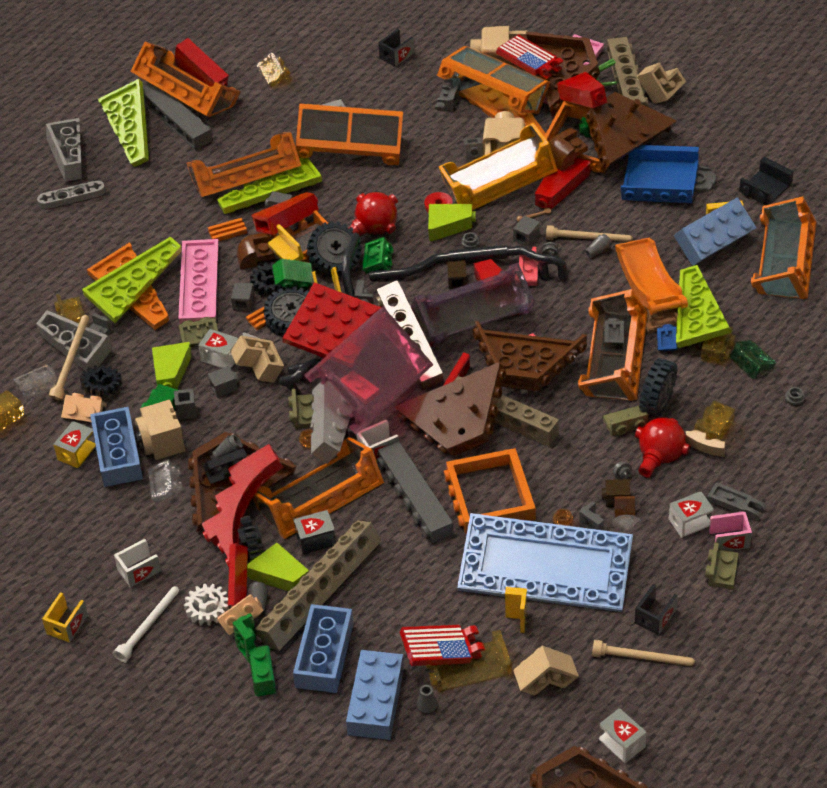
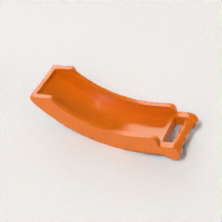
(649, 277)

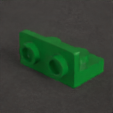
(377, 255)
(244, 634)

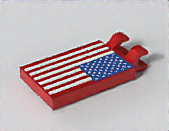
(529, 56)
(440, 644)

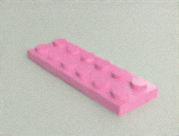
(198, 280)

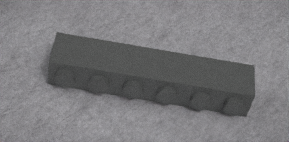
(177, 116)
(415, 492)

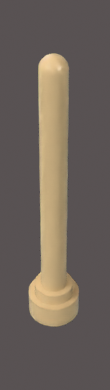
(552, 232)
(57, 391)
(601, 649)

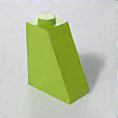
(449, 219)
(171, 363)
(276, 568)

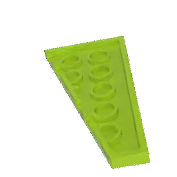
(127, 117)
(262, 188)
(124, 285)
(702, 317)

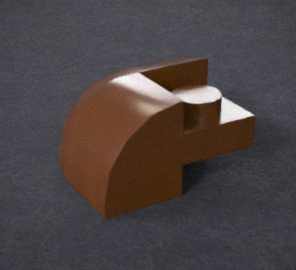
(566, 148)
(253, 250)

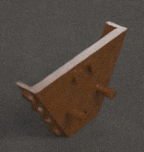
(574, 52)
(624, 127)
(527, 359)
(460, 405)
(204, 492)
(580, 771)

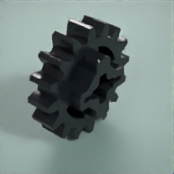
(266, 278)
(101, 381)
(250, 537)

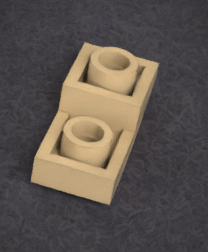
(698, 441)

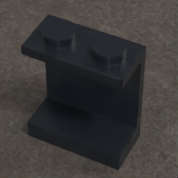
(768, 182)

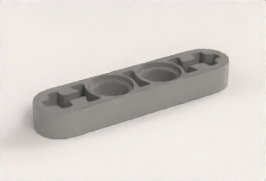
(71, 194)

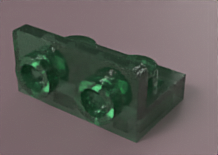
(751, 358)

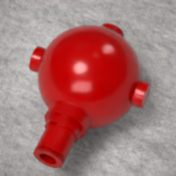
(375, 214)
(660, 442)

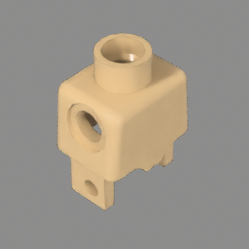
(493, 38)
(501, 131)

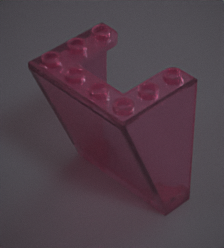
(372, 367)

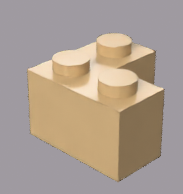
(659, 83)
(259, 355)
(545, 668)

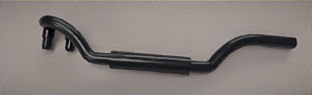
(478, 254)
(299, 370)

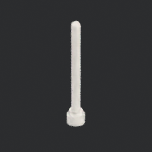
(124, 651)

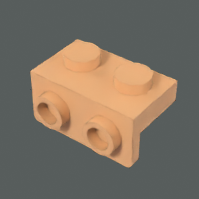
(80, 408)
(244, 607)

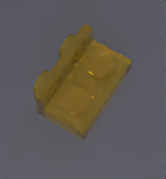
(273, 69)
(69, 308)

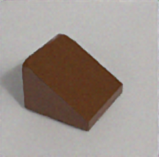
(624, 505)

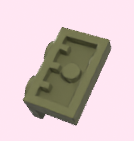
(195, 331)
(302, 409)
(625, 420)
(722, 567)

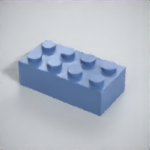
(714, 231)
(116, 446)
(323, 648)
(375, 694)

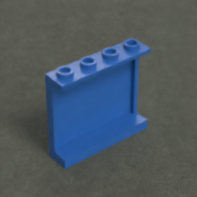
(661, 174)

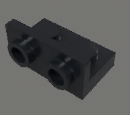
(218, 468)

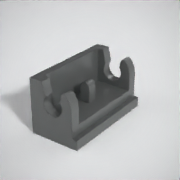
(449, 95)

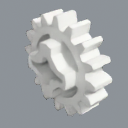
(208, 601)

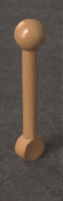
(547, 211)

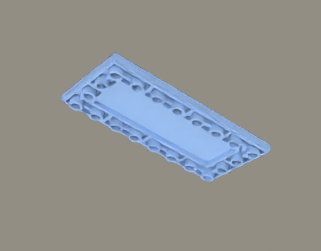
(548, 560)

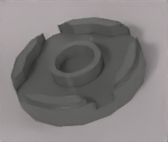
(705, 180)

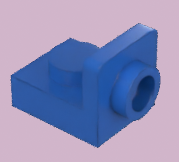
(667, 338)

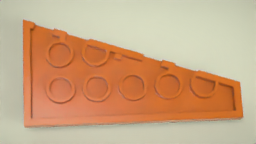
(493, 102)
(148, 305)

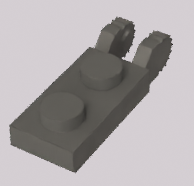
(736, 501)

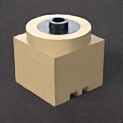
(159, 430)

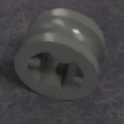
(550, 246)

